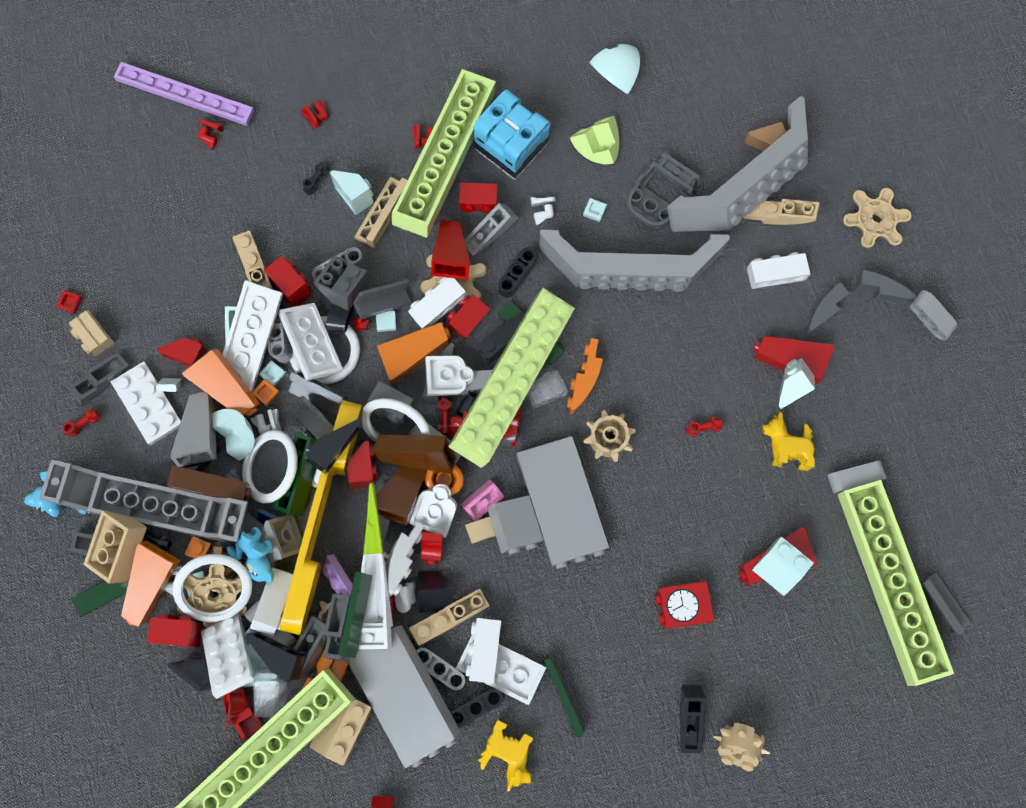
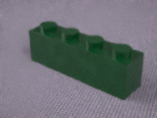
(296, 497)

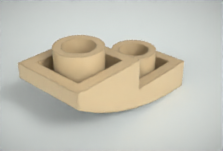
(480, 530)

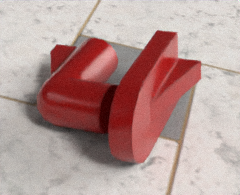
(321, 116)
(416, 133)
(203, 136)

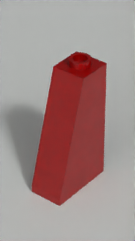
(450, 252)
(781, 351)
(798, 539)

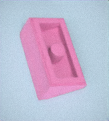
(481, 499)

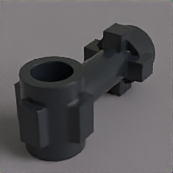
(309, 183)
(162, 543)

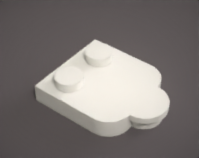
(447, 375)
(435, 510)

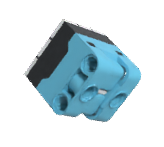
(510, 134)

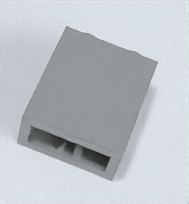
(515, 525)

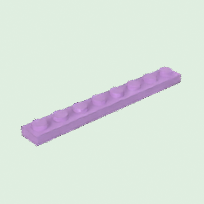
(184, 93)

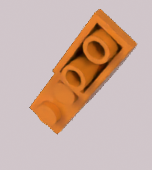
(585, 382)

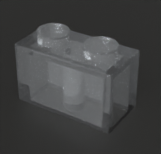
(546, 390)
(268, 694)

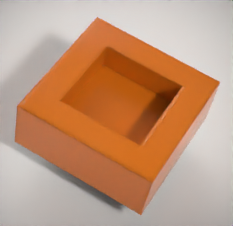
(265, 392)
(197, 548)

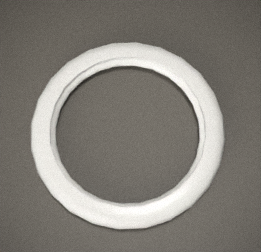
(350, 365)
(393, 404)
(291, 469)
(212, 559)

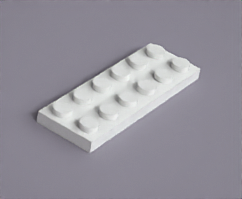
(251, 330)

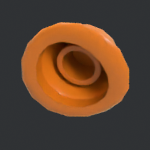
(453, 481)

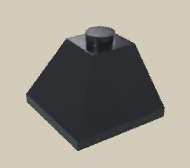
(193, 672)

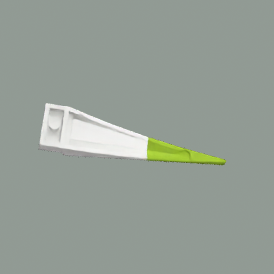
(378, 617)

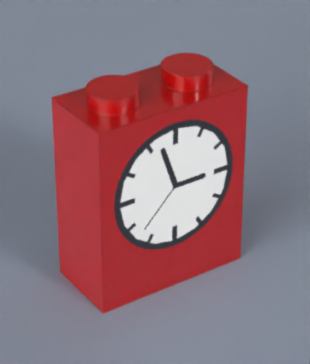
(684, 605)

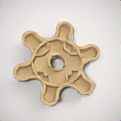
(881, 207)
(475, 271)
(216, 582)

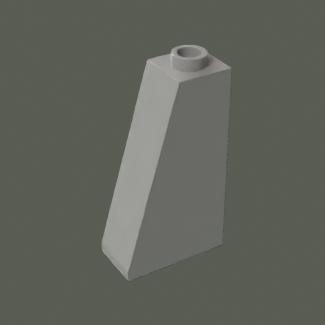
(196, 435)

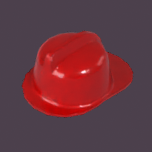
(235, 703)

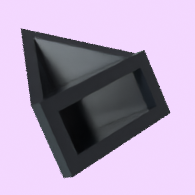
(433, 591)

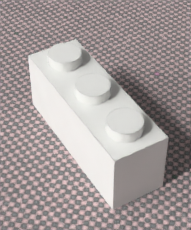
(778, 270)
(437, 302)
(272, 603)
(484, 650)

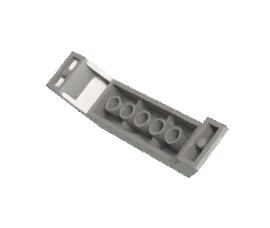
(750, 185)
(630, 270)
(145, 502)

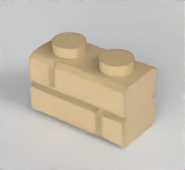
(91, 333)

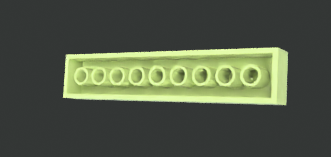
(443, 154)
(511, 378)
(895, 584)
(273, 745)

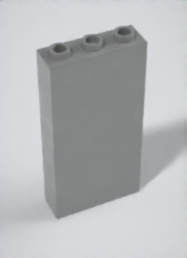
(562, 502)
(405, 699)

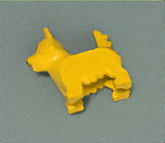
(790, 447)
(511, 751)

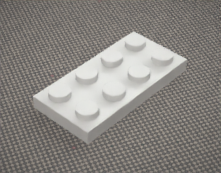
(310, 341)
(145, 404)
(227, 656)
(513, 673)

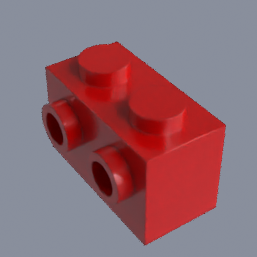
(477, 197)
(467, 315)

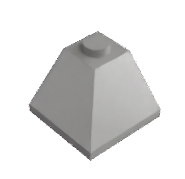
(284, 537)

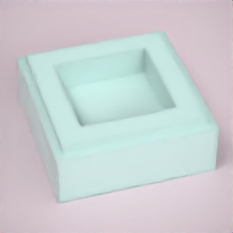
(594, 210)
(386, 321)
(272, 373)
(169, 384)

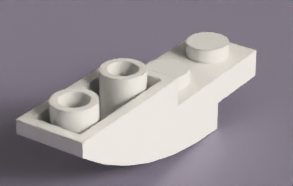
(398, 560)

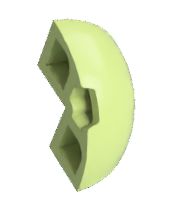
(598, 141)

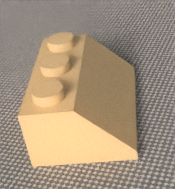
(114, 546)
(342, 734)

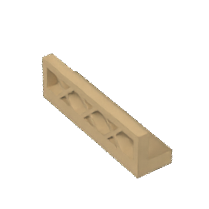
(385, 214)

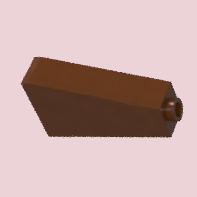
(416, 451)
(208, 484)
(400, 494)

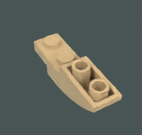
(785, 212)
(251, 259)
(448, 617)

